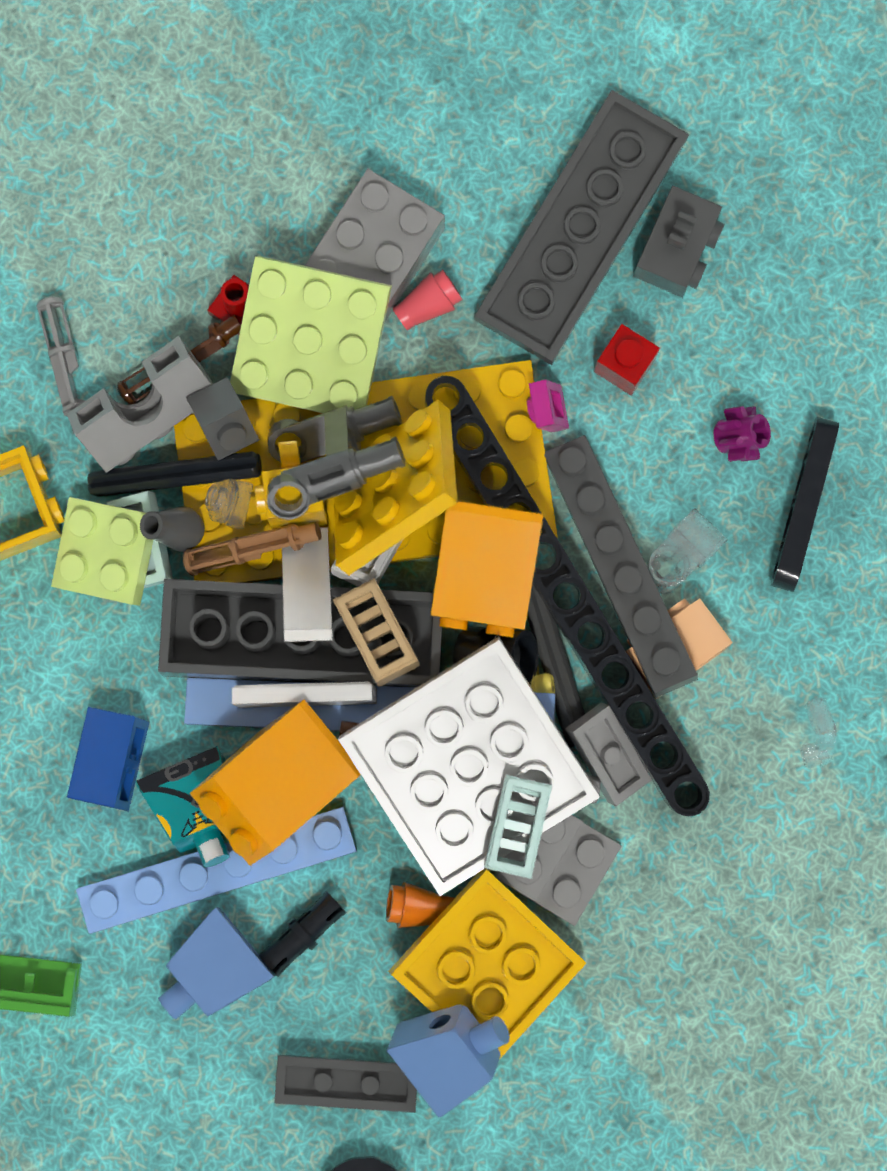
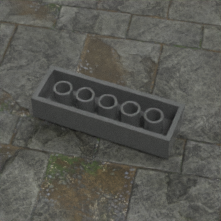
(239, 635)

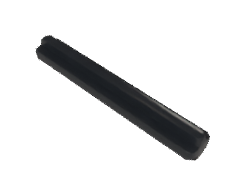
(174, 474)

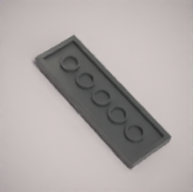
(581, 227)

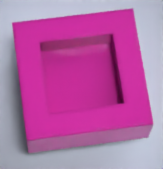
(547, 406)

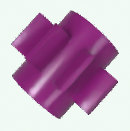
(742, 433)

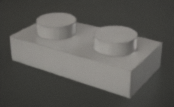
(608, 753)

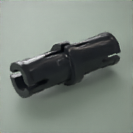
(302, 934)

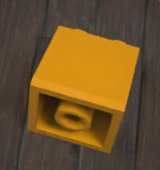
(486, 567)
(275, 782)

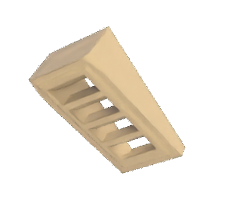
(394, 669)

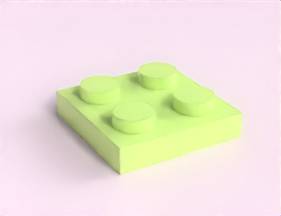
(102, 552)

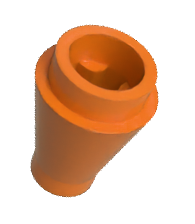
(414, 905)

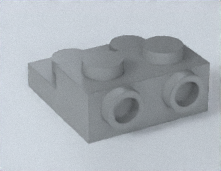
(566, 868)

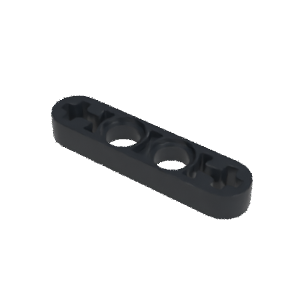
(805, 504)

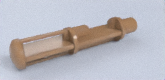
(249, 547)

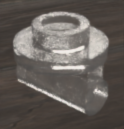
(229, 502)

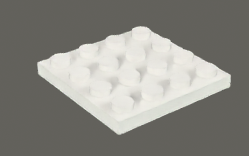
(444, 758)

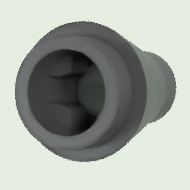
(175, 527)

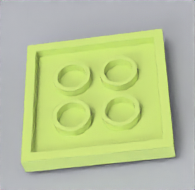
(309, 336)

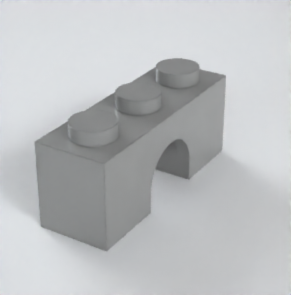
(117, 430)

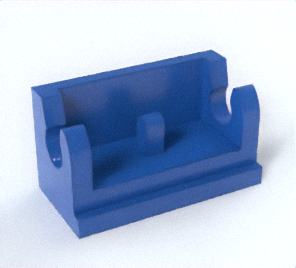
(108, 759)

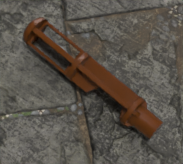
(218, 338)

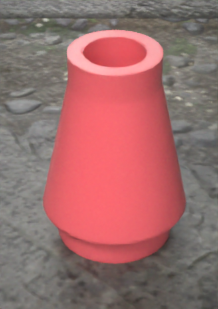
(428, 300)

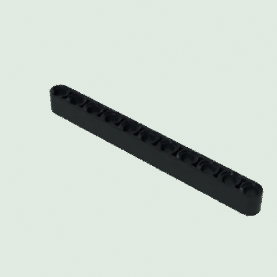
(586, 610)

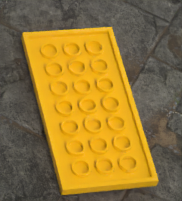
(496, 390)

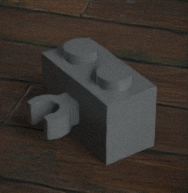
(678, 241)

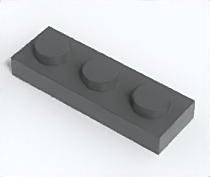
(343, 1084)

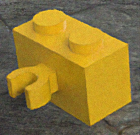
(287, 495)

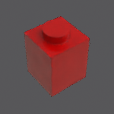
(626, 359)

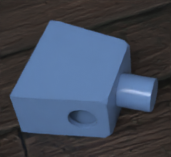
(213, 968)
(448, 1054)

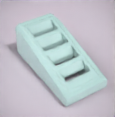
(510, 866)

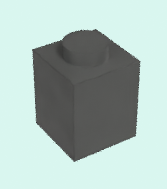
(222, 418)

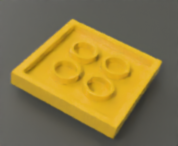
(402, 498)
(488, 957)

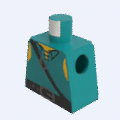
(177, 810)

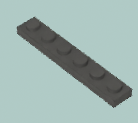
(620, 567)

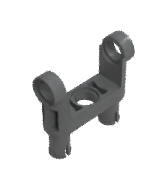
(346, 466)

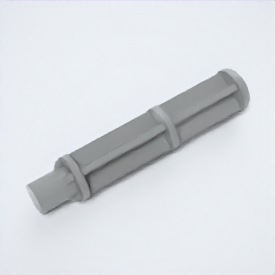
(61, 355)

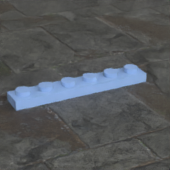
(188, 881)

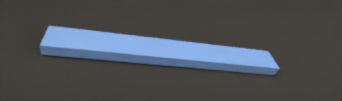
(211, 705)

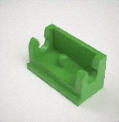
(39, 985)

